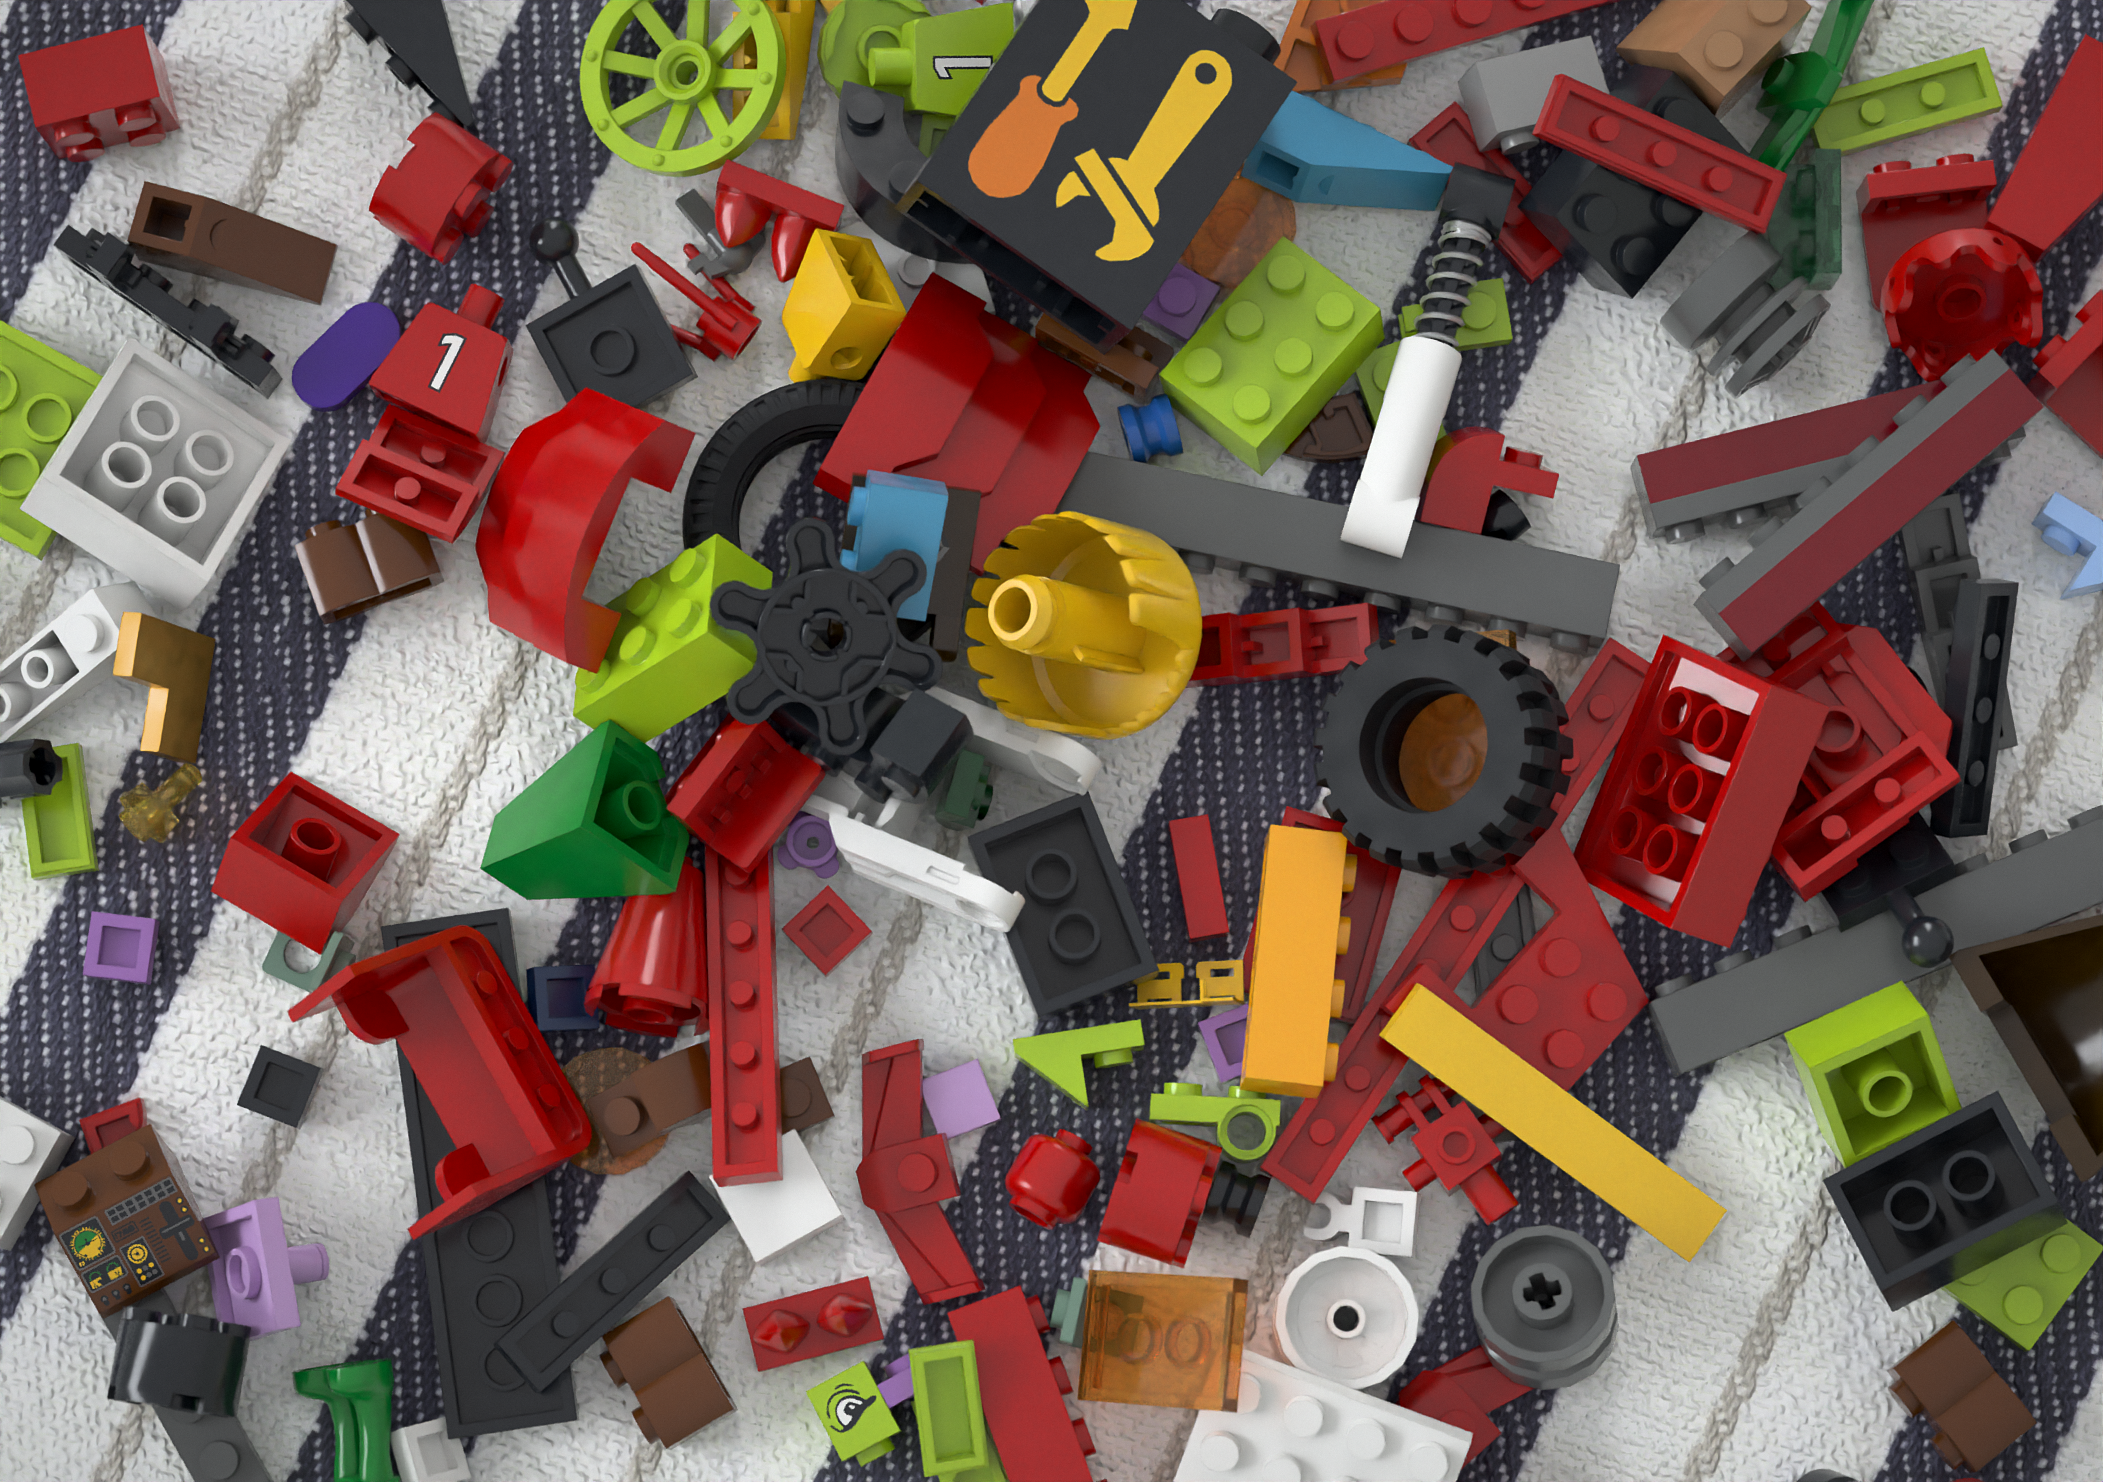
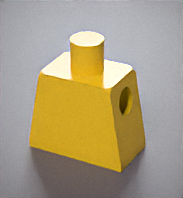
(840, 308)

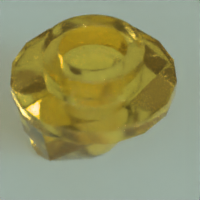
(148, 811)

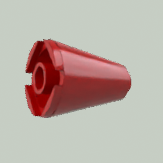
(657, 962)

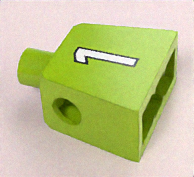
(943, 58)

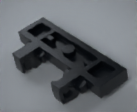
(202, 327)

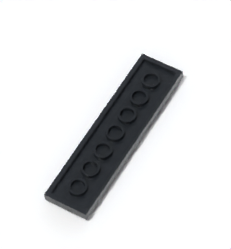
(485, 1266)

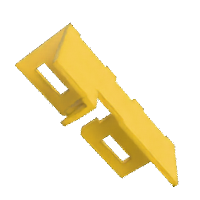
(1209, 986)

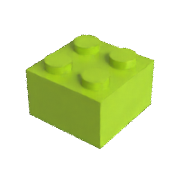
(1873, 1072)

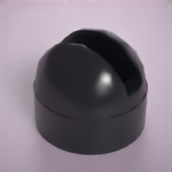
(1504, 518)

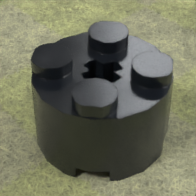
(179, 1362)

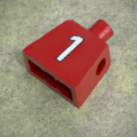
(449, 365)

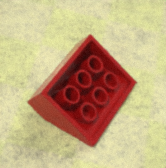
(1698, 791)

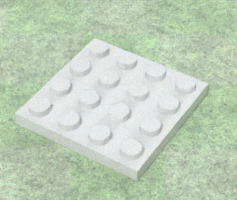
(1316, 1431)

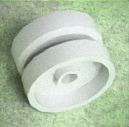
(1354, 1281)

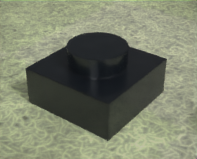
(280, 1087)

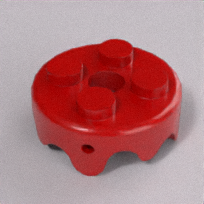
(1941, 333)

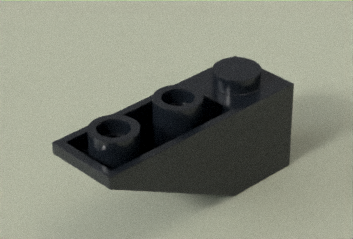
(420, 51)

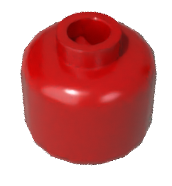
(1052, 1179)

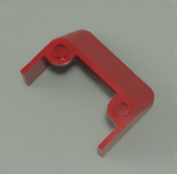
(474, 1058)

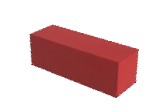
(1198, 878)

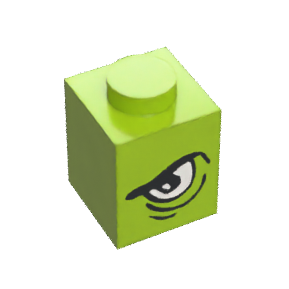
(855, 1414)

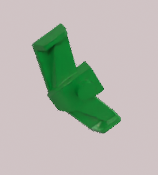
(1804, 82)

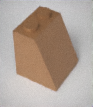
(1716, 44)

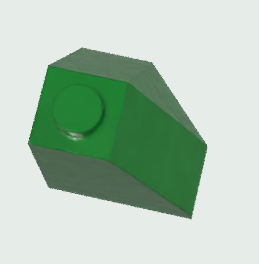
(590, 826)

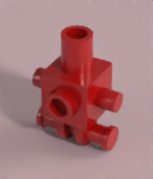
(1452, 1149)

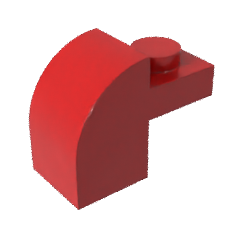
(1463, 474)

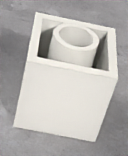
(785, 1212)

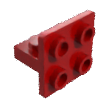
(743, 790)

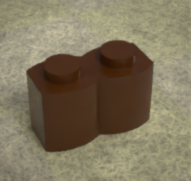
(365, 564)
(667, 1374)
(1960, 1398)

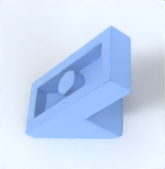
(2074, 530)

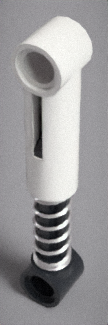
(1426, 367)

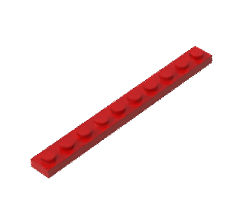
(1447, 943)

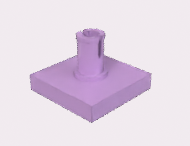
(257, 1270)

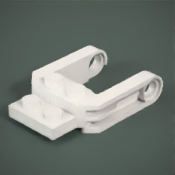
(877, 834)

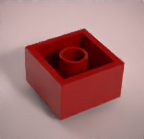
(100, 93)

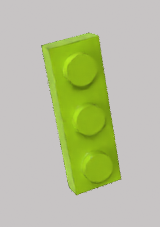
(1908, 103)

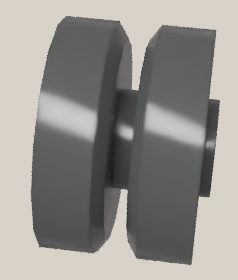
(1537, 1270)

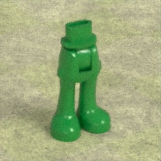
(361, 1415)

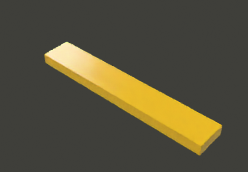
(1552, 1122)

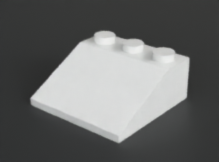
(156, 475)

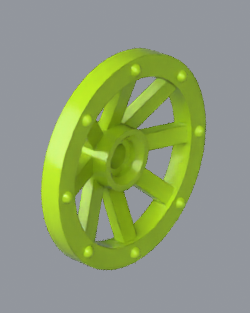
(672, 75)

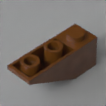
(229, 244)

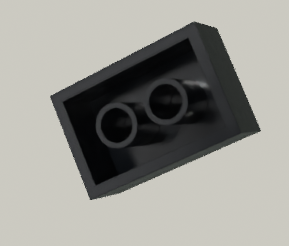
(1609, 223)
(1078, 923)
(1945, 1201)

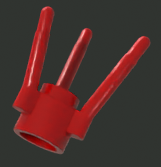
(725, 324)

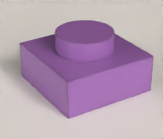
(1181, 303)
(121, 948)
(1225, 1041)
(899, 1385)

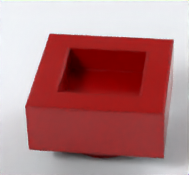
(827, 931)

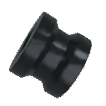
(1236, 1199)

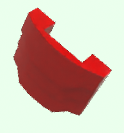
(968, 408)
(555, 512)
(1876, 750)

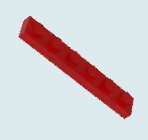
(1412, 30)
(743, 1022)

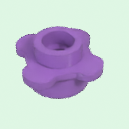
(796, 852)

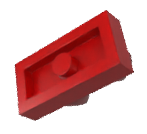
(751, 199)
(813, 1324)

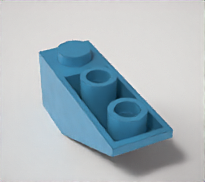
(1335, 160)

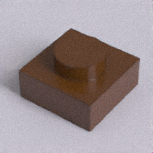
(802, 1097)

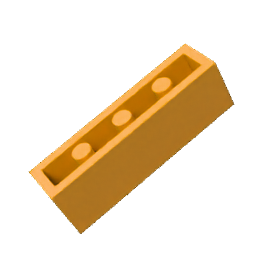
(1295, 962)

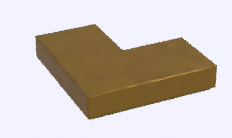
(177, 670)

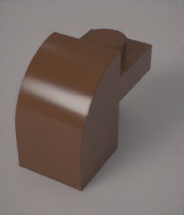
(655, 1100)

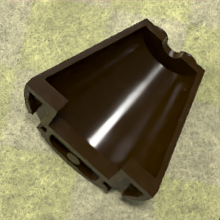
(2049, 1012)

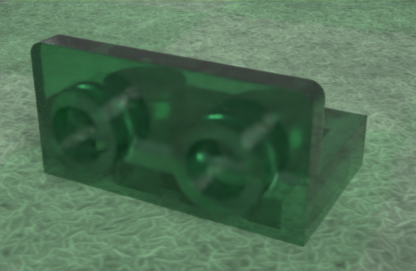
(1809, 222)

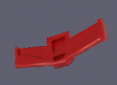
(909, 1174)
(1462, 1396)

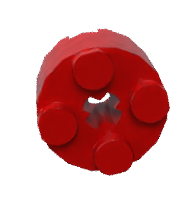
(440, 188)
(1159, 1193)

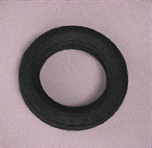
(748, 443)

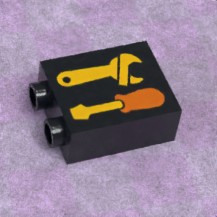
(1099, 152)

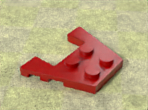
(1567, 985)

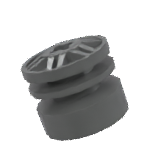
(1745, 314)

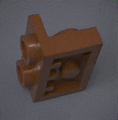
(1129, 366)

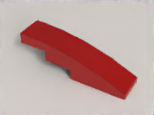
(1282, 644)

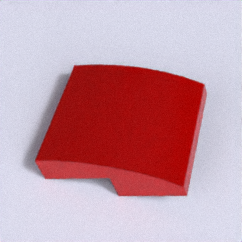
(421, 474)

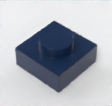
(558, 998)

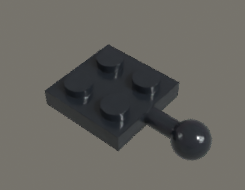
(606, 334)
(1890, 879)

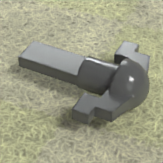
(729, 260)

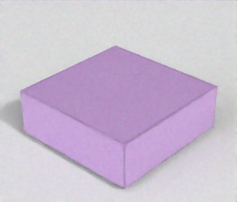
(960, 1100)

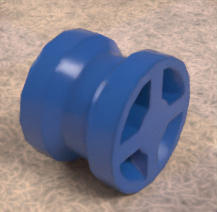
(1150, 429)

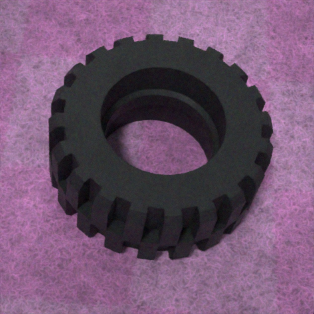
(1366, 739)

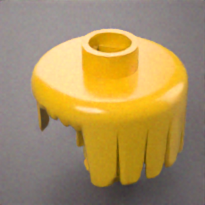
(1084, 627)

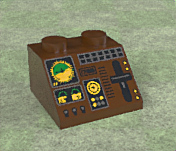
(127, 1220)

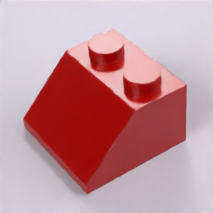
(303, 862)

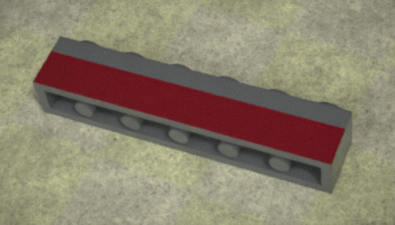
(1765, 465)
(1867, 504)

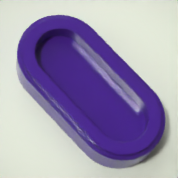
(345, 356)

